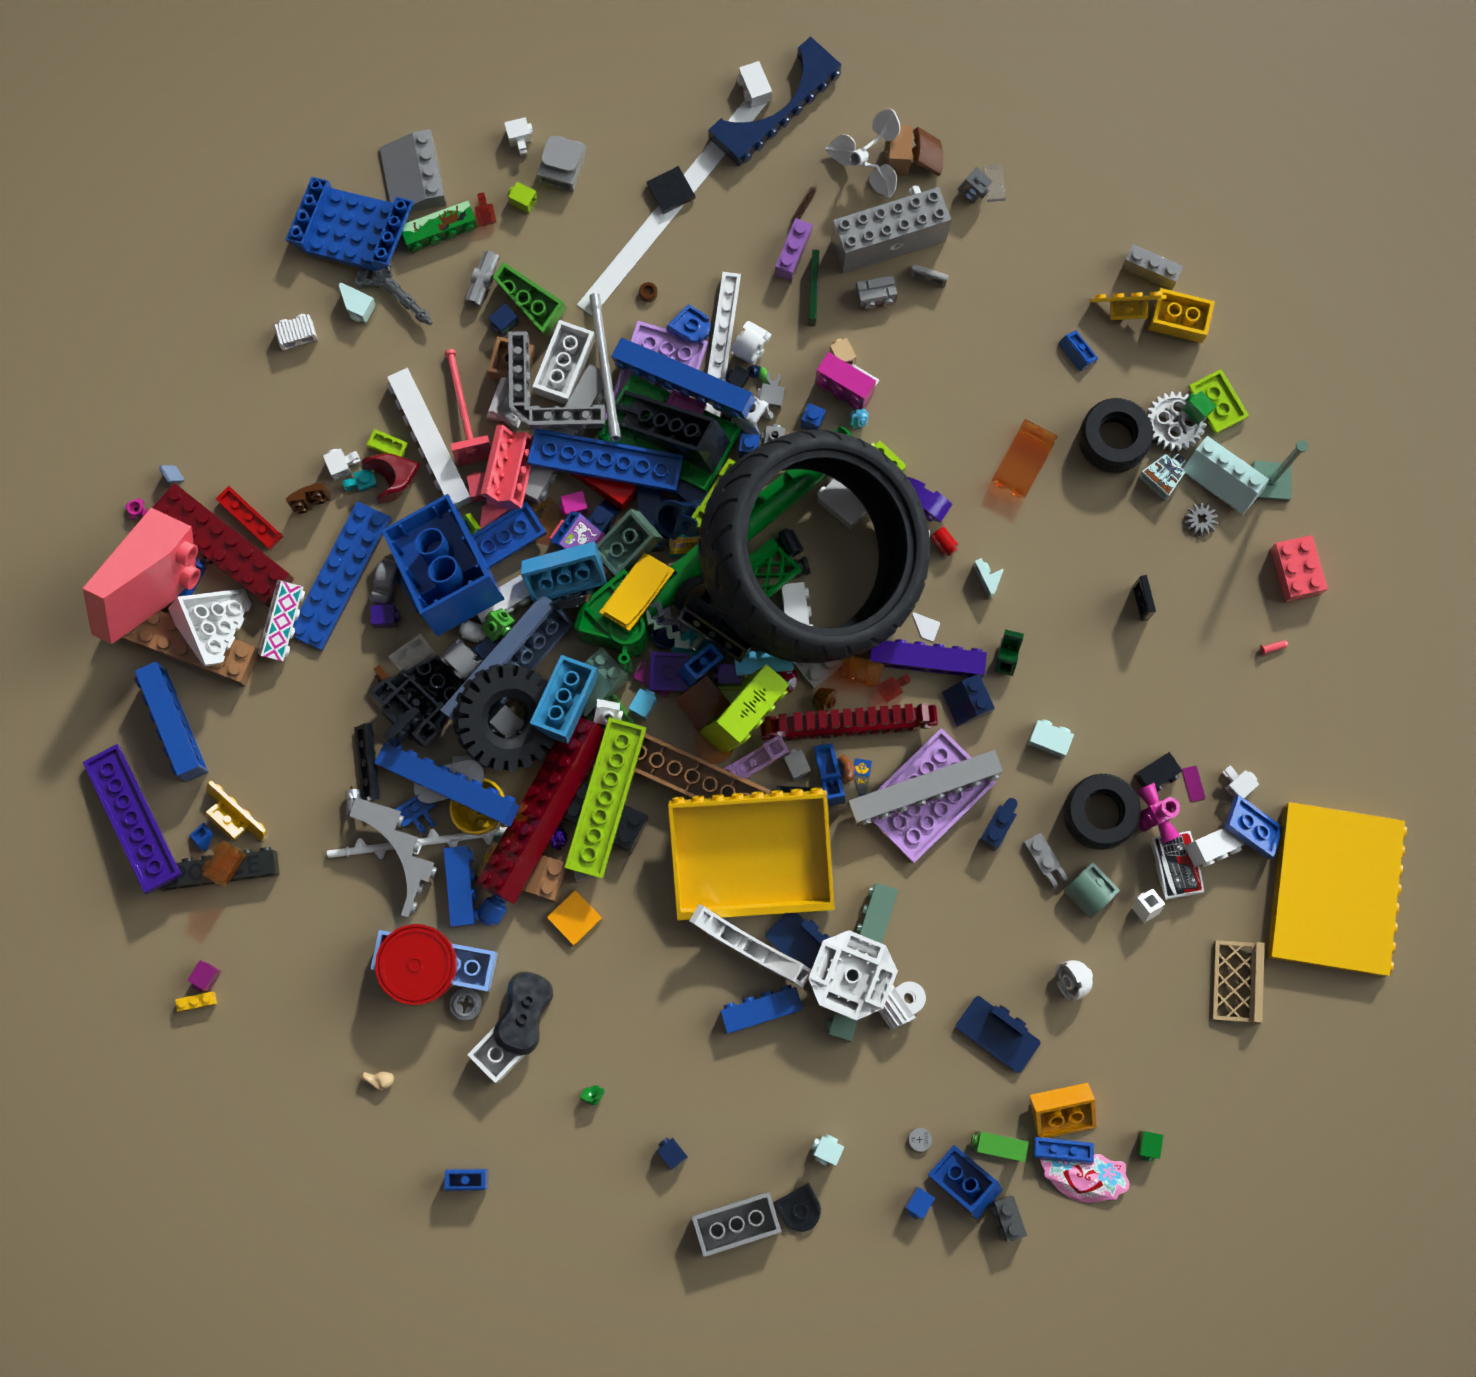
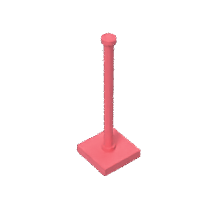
(472, 448)

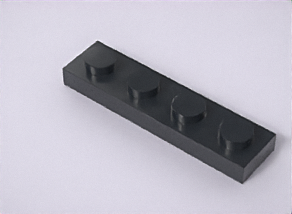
(366, 765)

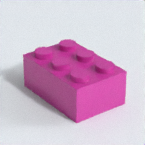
(845, 381)

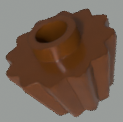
(825, 699)

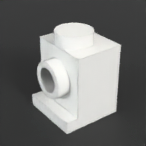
(604, 709)

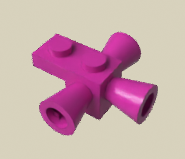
(1158, 813)

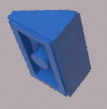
(1077, 350)

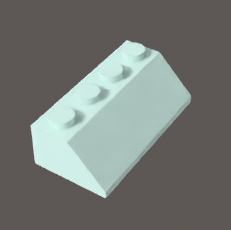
(1225, 475)

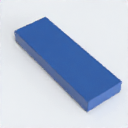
(1063, 1150)

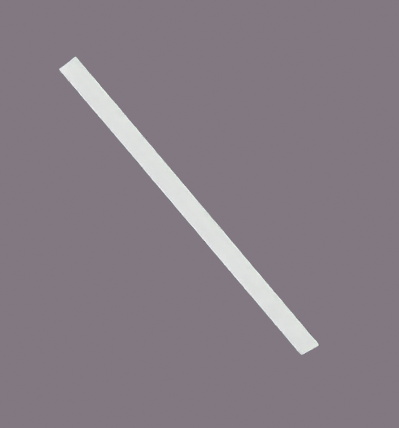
(657, 220)

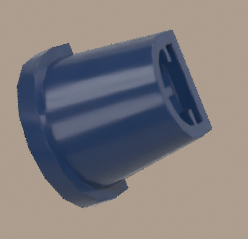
(673, 518)

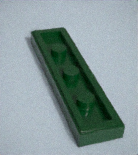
(814, 287)

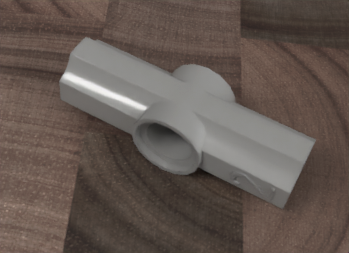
(482, 278)

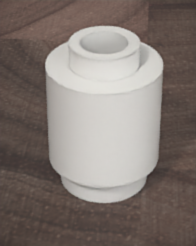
(472, 632)

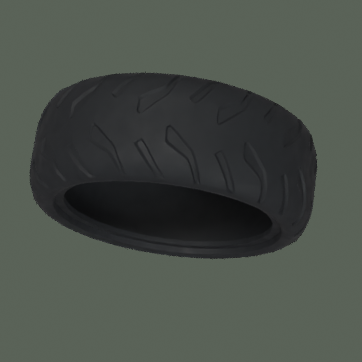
(899, 531)

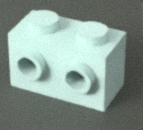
(827, 1150)

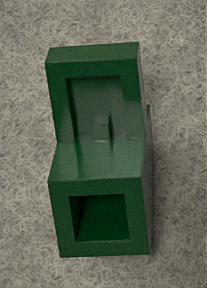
(1008, 652)

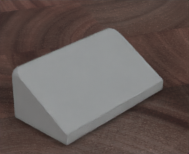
(929, 275)

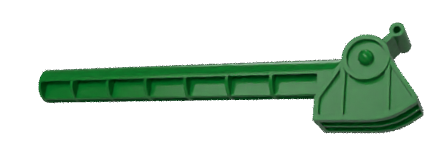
(602, 632)

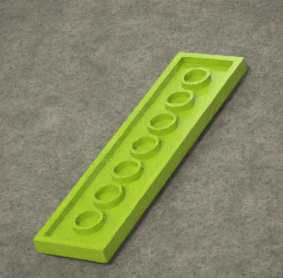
(605, 798)

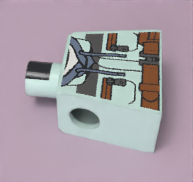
(1164, 474)

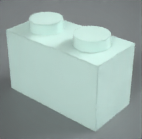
(1050, 738)

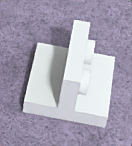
(499, 408)

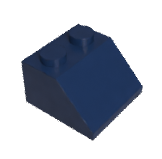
(968, 700)

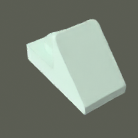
(988, 581)

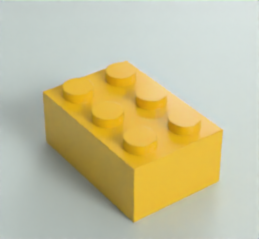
(1182, 316)

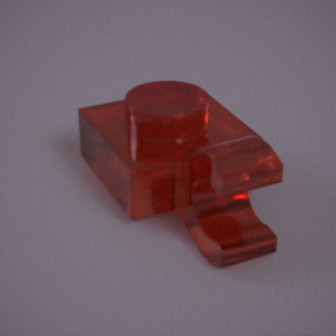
(485, 212)
(892, 688)

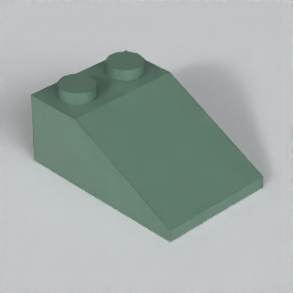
(627, 541)
(609, 681)

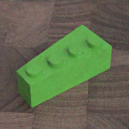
(534, 301)

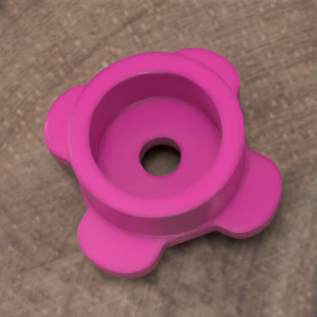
(138, 503)

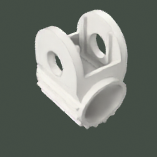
(897, 1010)

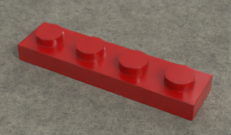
(249, 517)

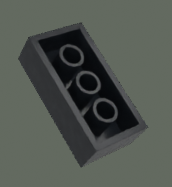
(630, 824)

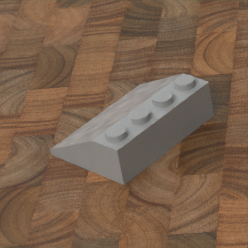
(413, 170)

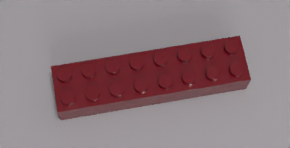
(224, 545)

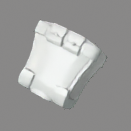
(749, 425)

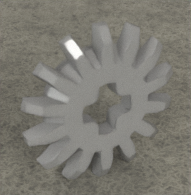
(1193, 519)

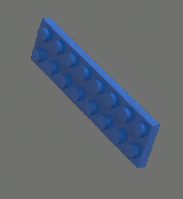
(605, 460)
(502, 538)
(340, 575)

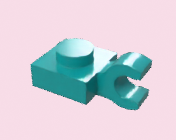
(362, 479)

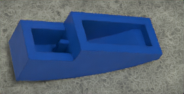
(829, 774)

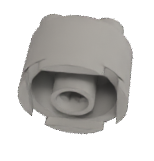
(461, 658)

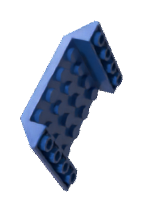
(348, 226)

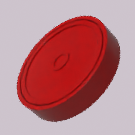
(416, 964)

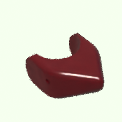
(395, 469)

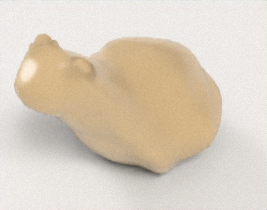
(380, 1080)

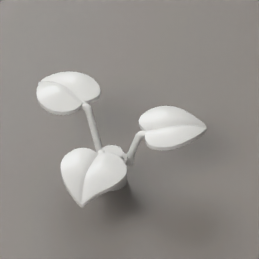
(843, 147)

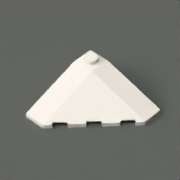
(210, 621)

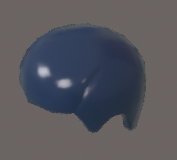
(659, 636)

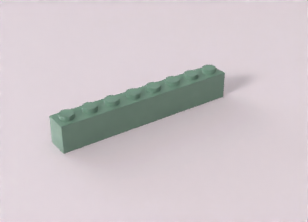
(874, 926)

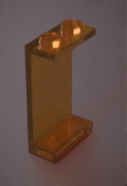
(1024, 458)

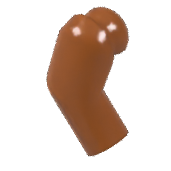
(849, 769)

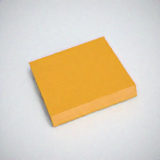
(574, 917)

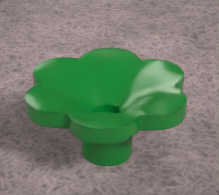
(592, 1095)

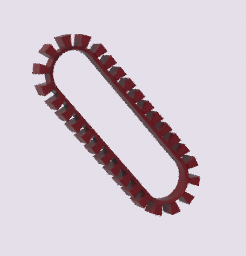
(849, 722)

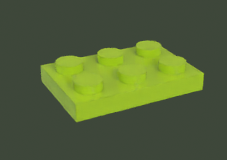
(1220, 392)

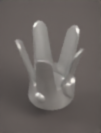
(350, 796)

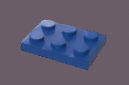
(1253, 827)

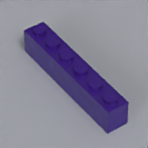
(930, 658)

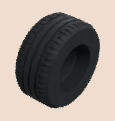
(1122, 412)
(1120, 793)

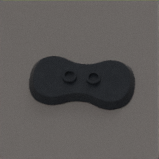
(572, 600)
(519, 1025)

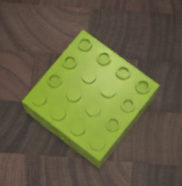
(755, 701)

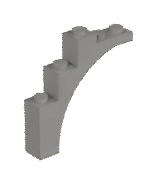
(386, 821)

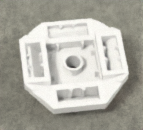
(870, 962)

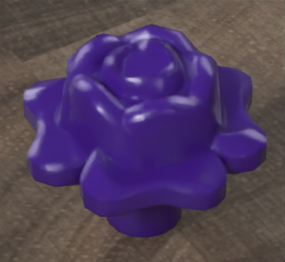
(558, 839)

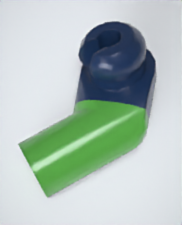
(758, 372)

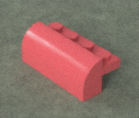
(507, 469)

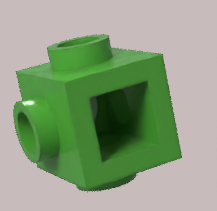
(497, 624)

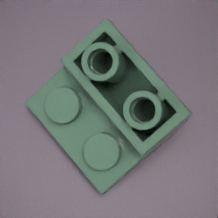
(1091, 890)

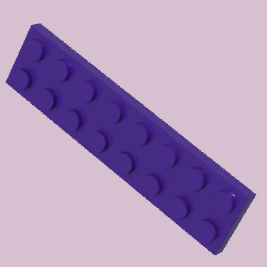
(132, 819)

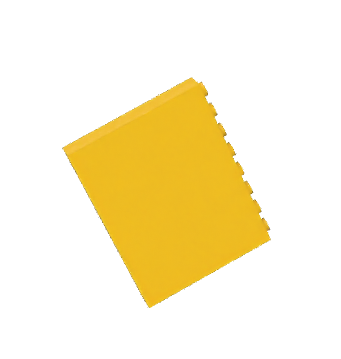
(752, 853)
(1337, 889)

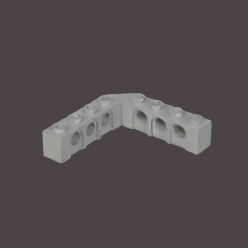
(538, 417)

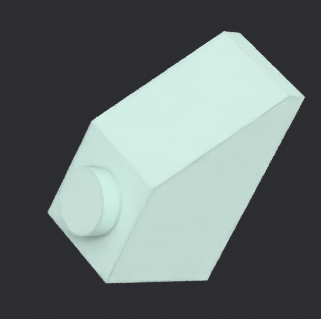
(357, 303)

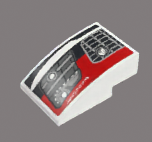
(1175, 868)

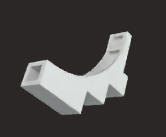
(750, 947)

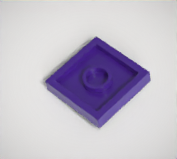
(665, 670)

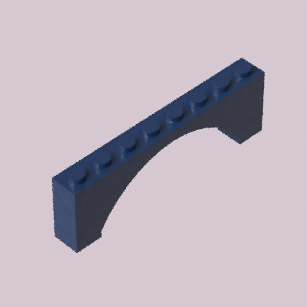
(742, 139)

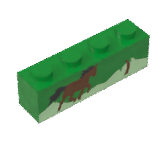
(439, 226)

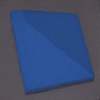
(202, 836)

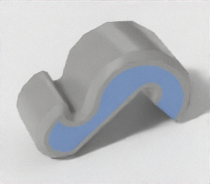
(384, 582)

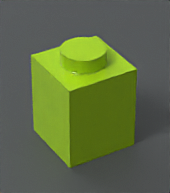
(522, 197)

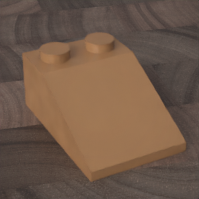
(546, 879)

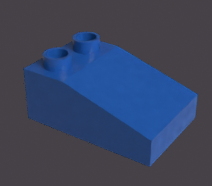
(442, 565)

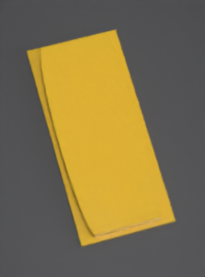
(637, 591)

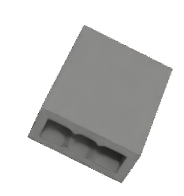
(561, 163)

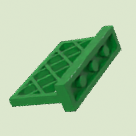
(763, 558)

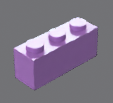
(793, 249)

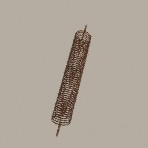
(804, 204)

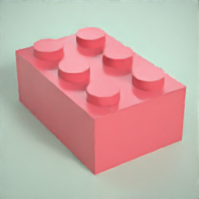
(1298, 568)

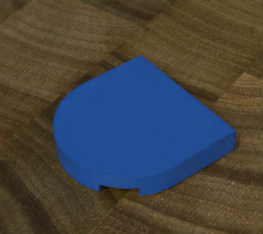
(690, 325)

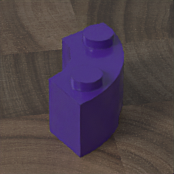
(933, 504)

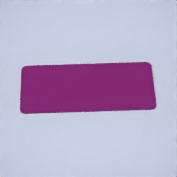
(1193, 783)

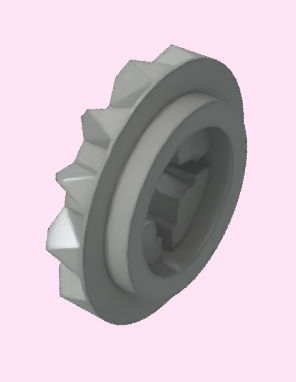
(461, 996)

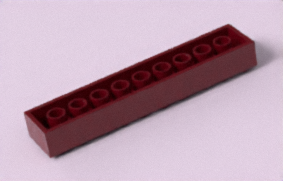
(541, 812)

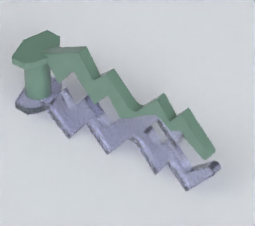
(668, 622)

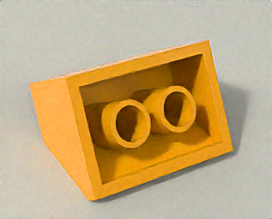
(1063, 1111)

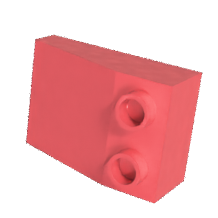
(141, 576)

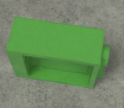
(999, 1146)

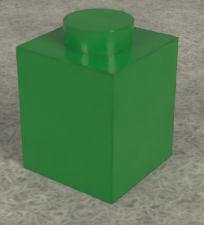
(1198, 406)
(1149, 1145)

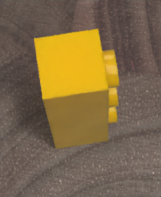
(195, 1001)

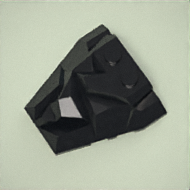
(425, 687)

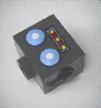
(975, 185)

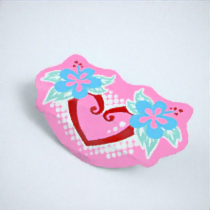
(1088, 1182)

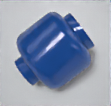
(492, 910)

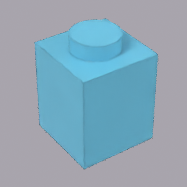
(643, 704)

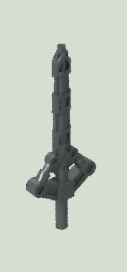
(384, 278)

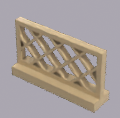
(1255, 986)

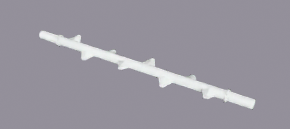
(433, 838)

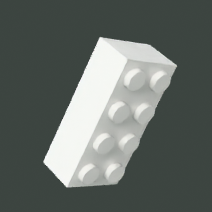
(564, 362)

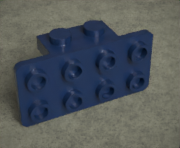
(797, 938)
(998, 1033)

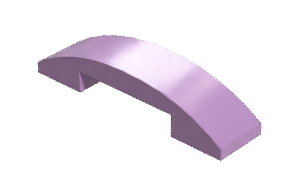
(759, 758)

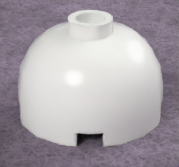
(1074, 979)

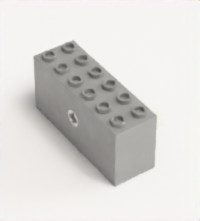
(890, 229)

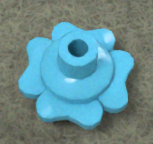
(858, 418)

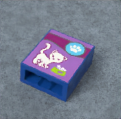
(575, 532)

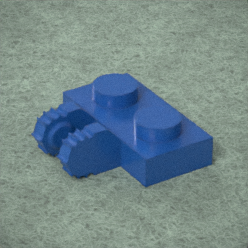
(413, 810)

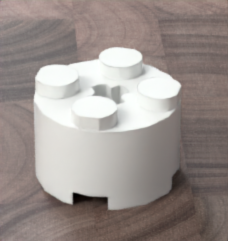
(750, 343)

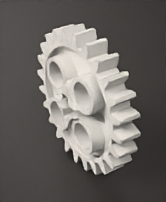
(1162, 430)

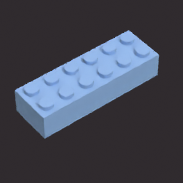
(474, 965)

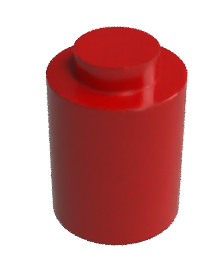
(944, 541)

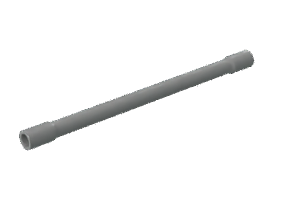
(613, 425)

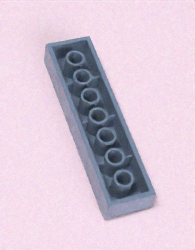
(523, 645)

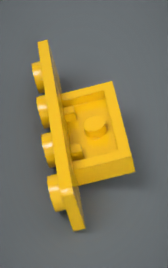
(1128, 307)
(230, 816)

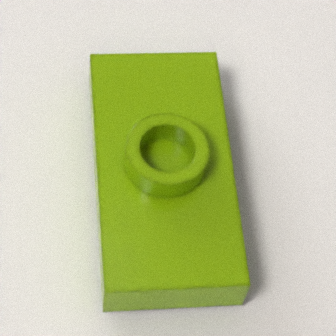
(386, 444)

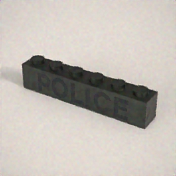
(254, 865)

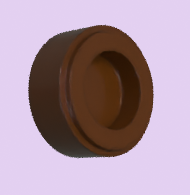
(648, 292)

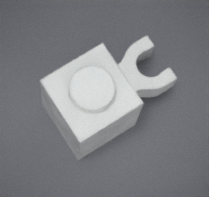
(519, 133)
(339, 463)
(1240, 784)

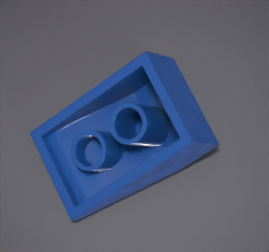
(965, 1182)

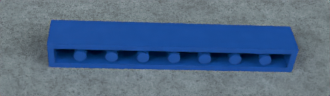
(683, 378)
(448, 784)

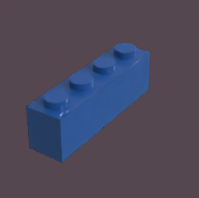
(460, 886)
(761, 1010)

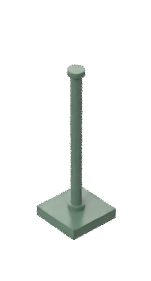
(1279, 475)

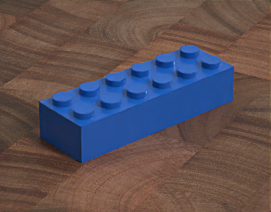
(170, 721)

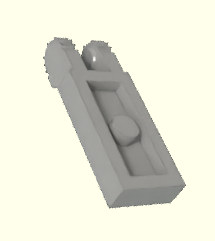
(1045, 858)

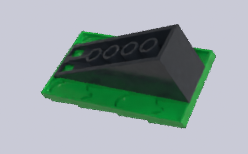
(653, 424)

